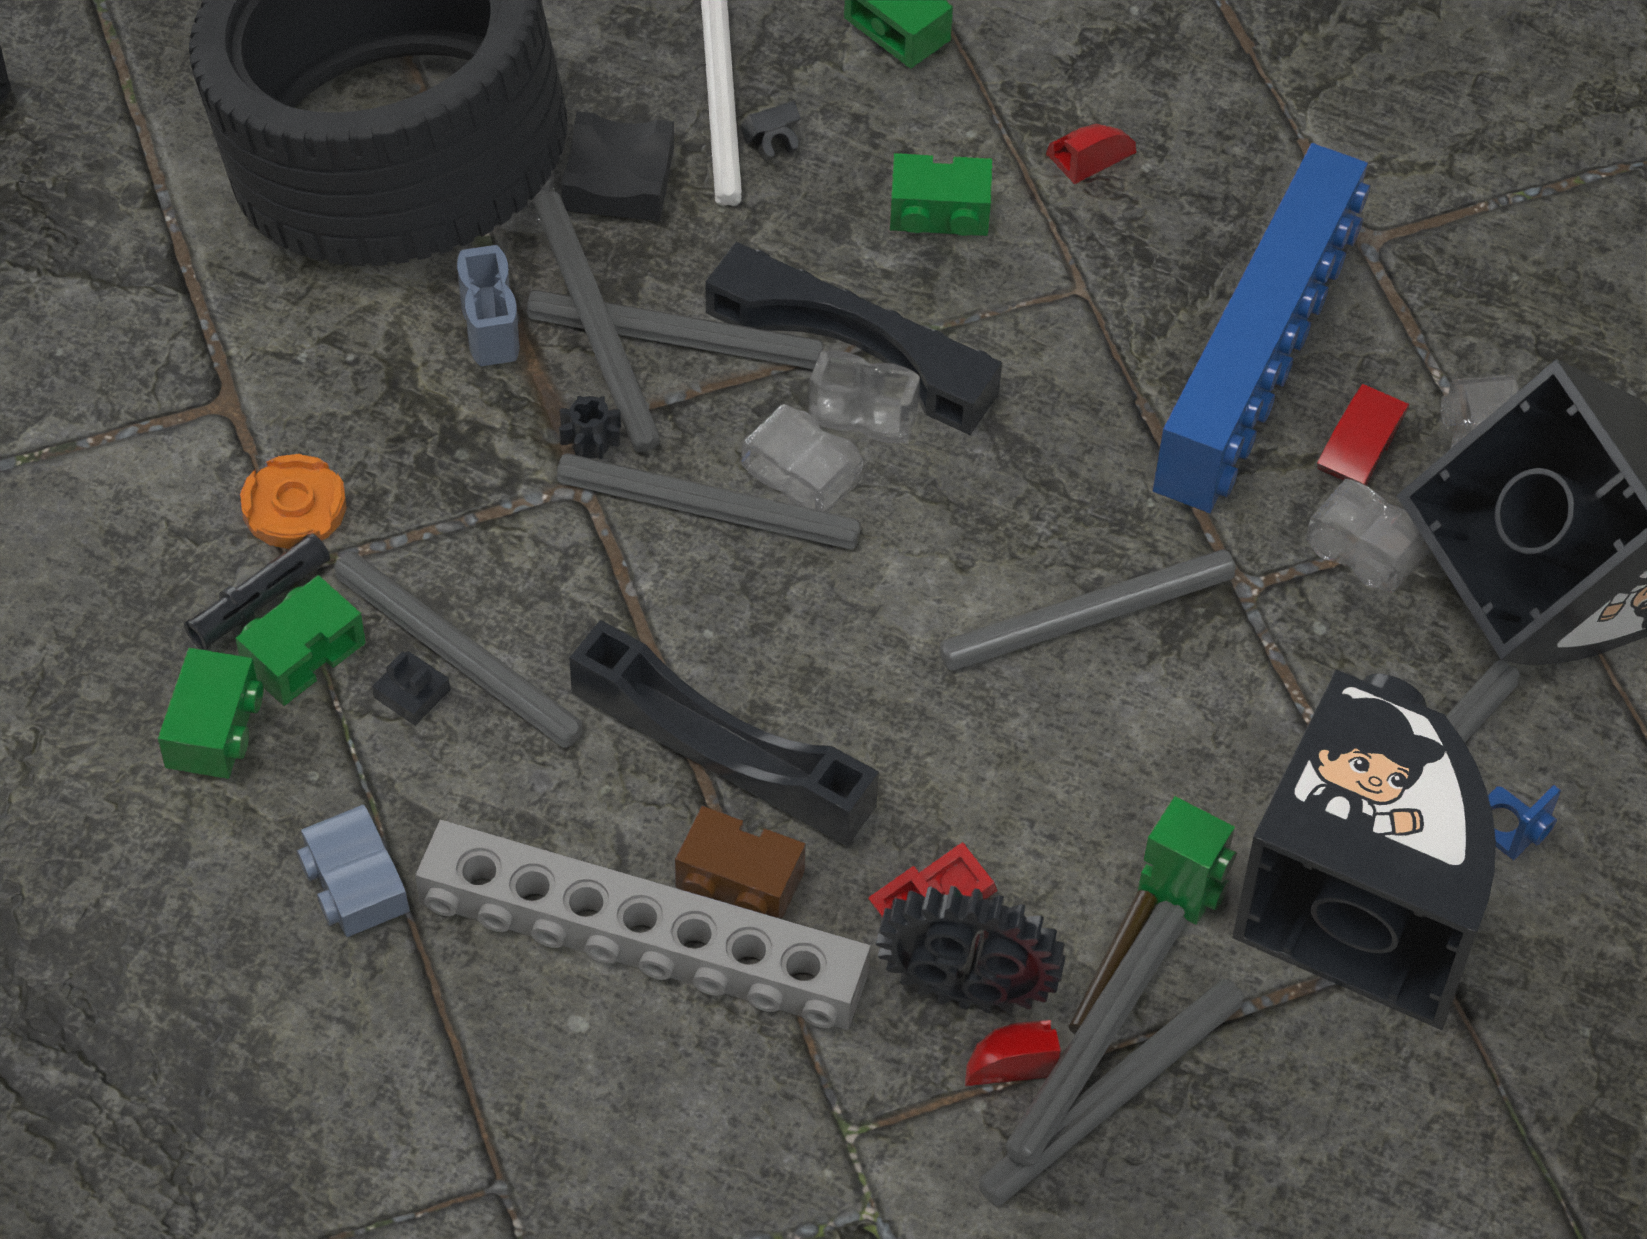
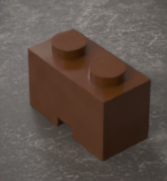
(738, 866)

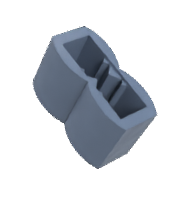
(488, 305)
(353, 870)

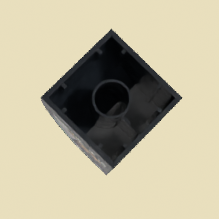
(1546, 519)
(1374, 851)

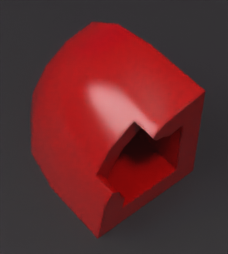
(1090, 150)
(1014, 1054)

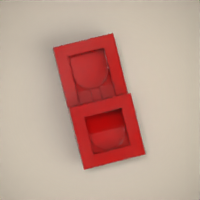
(1362, 435)
(953, 869)

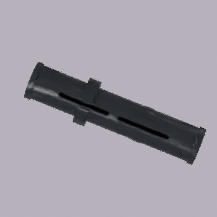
(239, 604)

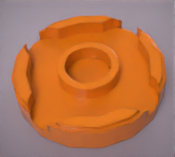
(292, 500)

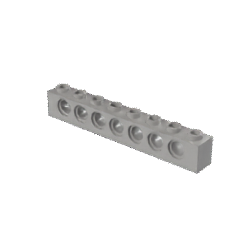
(624, 901)

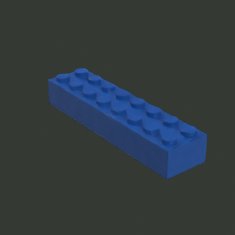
(1260, 329)

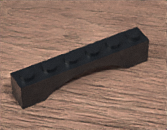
(772, 296)
(800, 778)

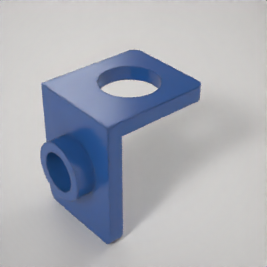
(1534, 822)

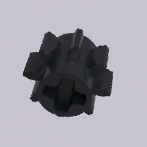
(590, 427)

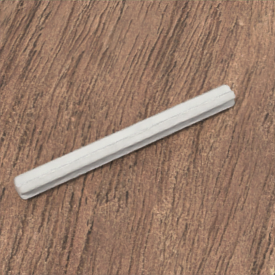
(721, 102)

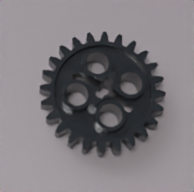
(934, 937)

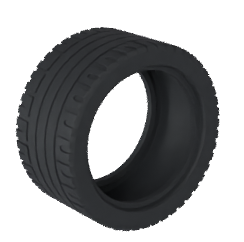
(388, 176)

